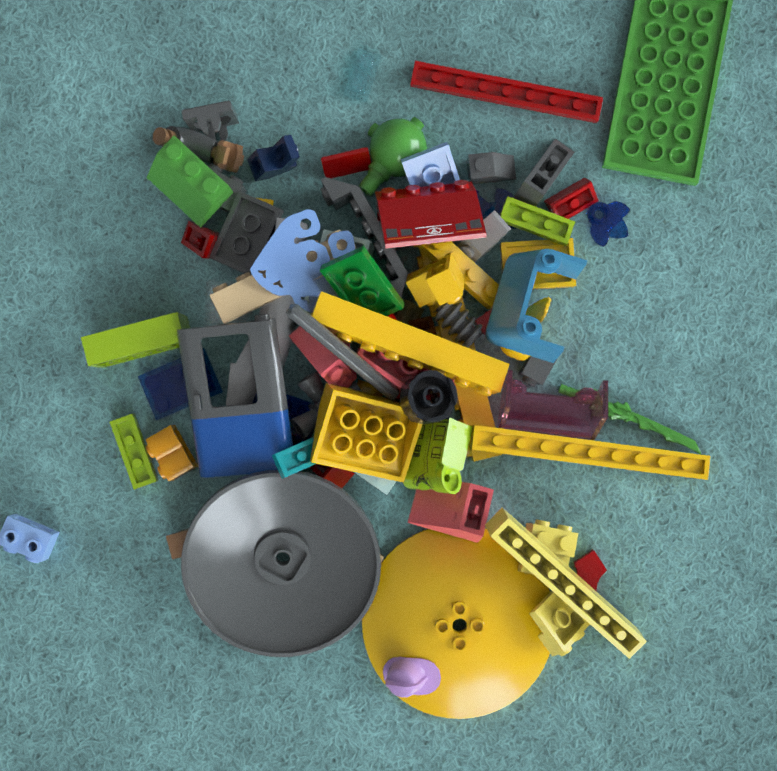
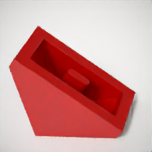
(199, 239)

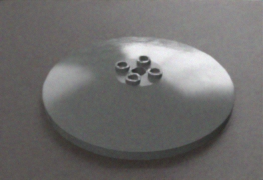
(271, 603)

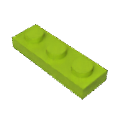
(537, 221)
(134, 451)

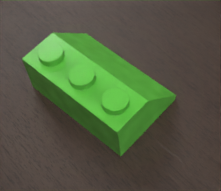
(188, 181)

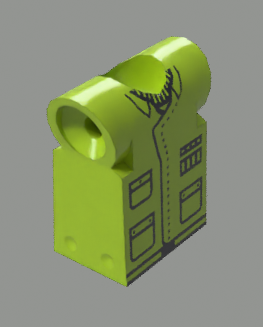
(439, 457)

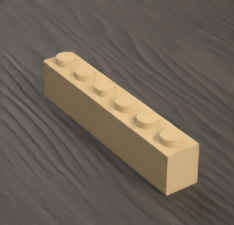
(249, 295)

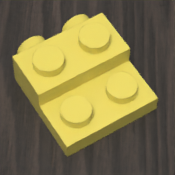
(559, 541)
(558, 623)

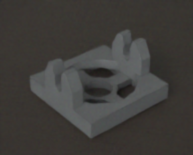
(209, 118)

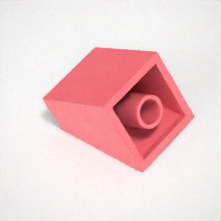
(323, 360)

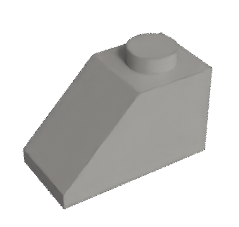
(495, 228)

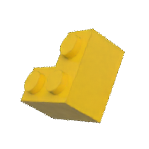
(437, 282)

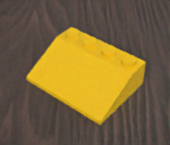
(363, 434)

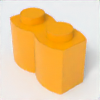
(171, 453)

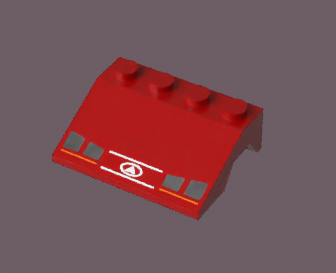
(429, 214)

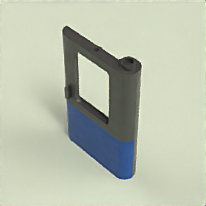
(244, 435)

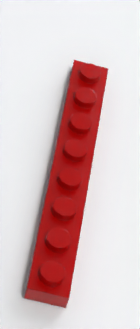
(506, 92)

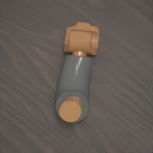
(221, 153)

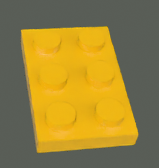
(542, 280)

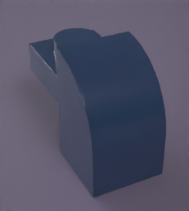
(274, 160)

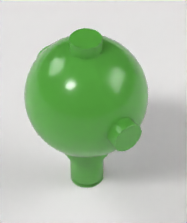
(388, 145)

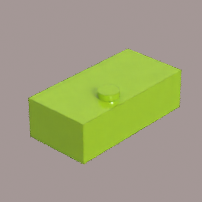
(134, 340)

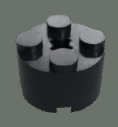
(442, 393)

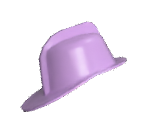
(411, 676)

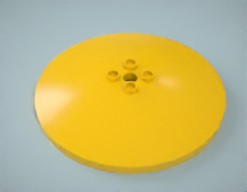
(445, 578)

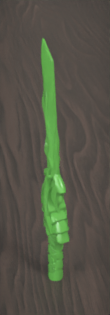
(624, 412)

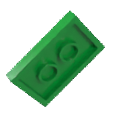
(362, 282)

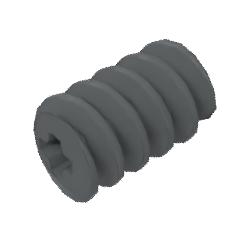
(458, 323)

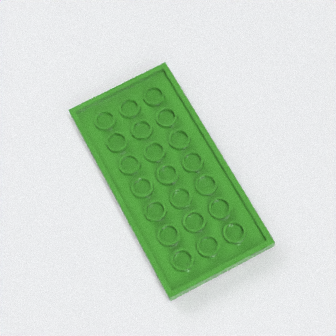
(667, 88)

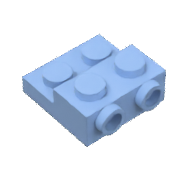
(431, 166)

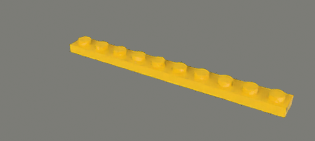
(589, 452)

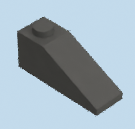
(544, 173)

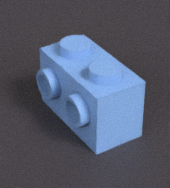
(27, 538)

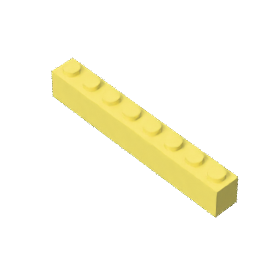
(565, 582)

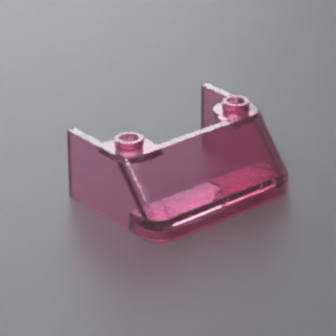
(553, 414)

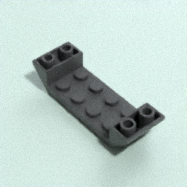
(341, 194)

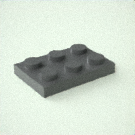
(245, 232)

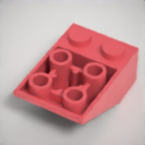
(453, 514)

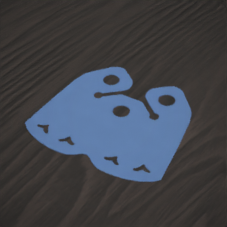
(289, 263)

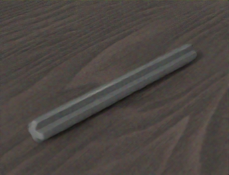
(342, 351)

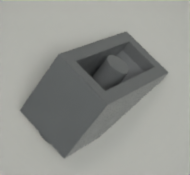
(490, 167)

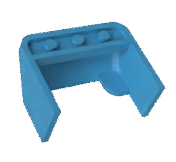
(507, 321)

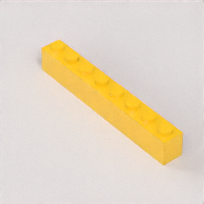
(410, 344)

